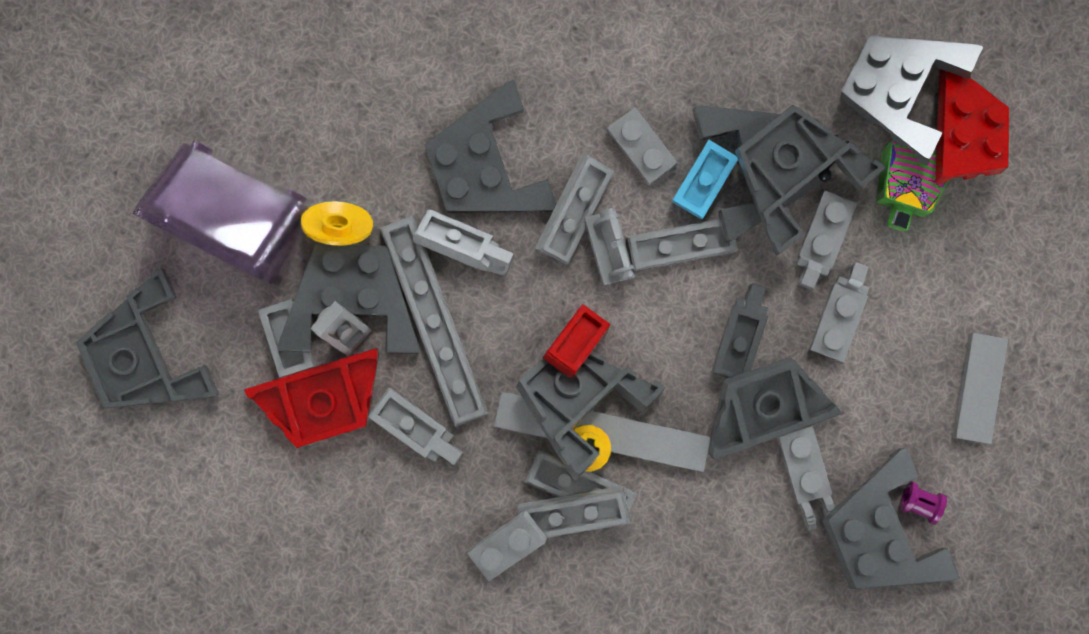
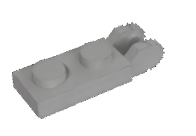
(806, 472)

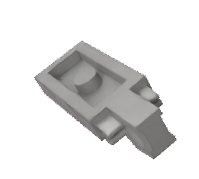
(824, 237)
(462, 243)
(841, 315)
(414, 427)

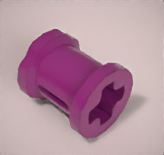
(923, 503)

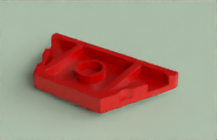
(972, 130)
(320, 399)

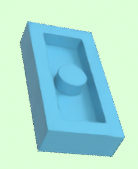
(705, 179)

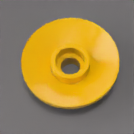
(336, 223)

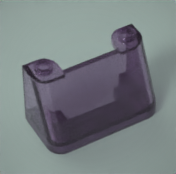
(224, 212)

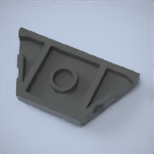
(767, 406)

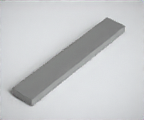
(434, 322)
(625, 435)

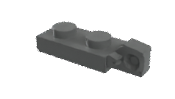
(742, 334)

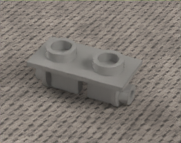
(609, 247)

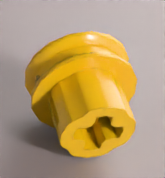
(600, 440)

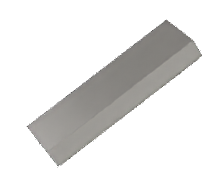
(576, 202)
(679, 245)
(980, 388)
(552, 477)
(579, 511)

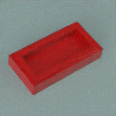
(576, 341)

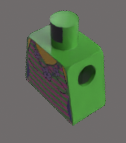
(907, 185)

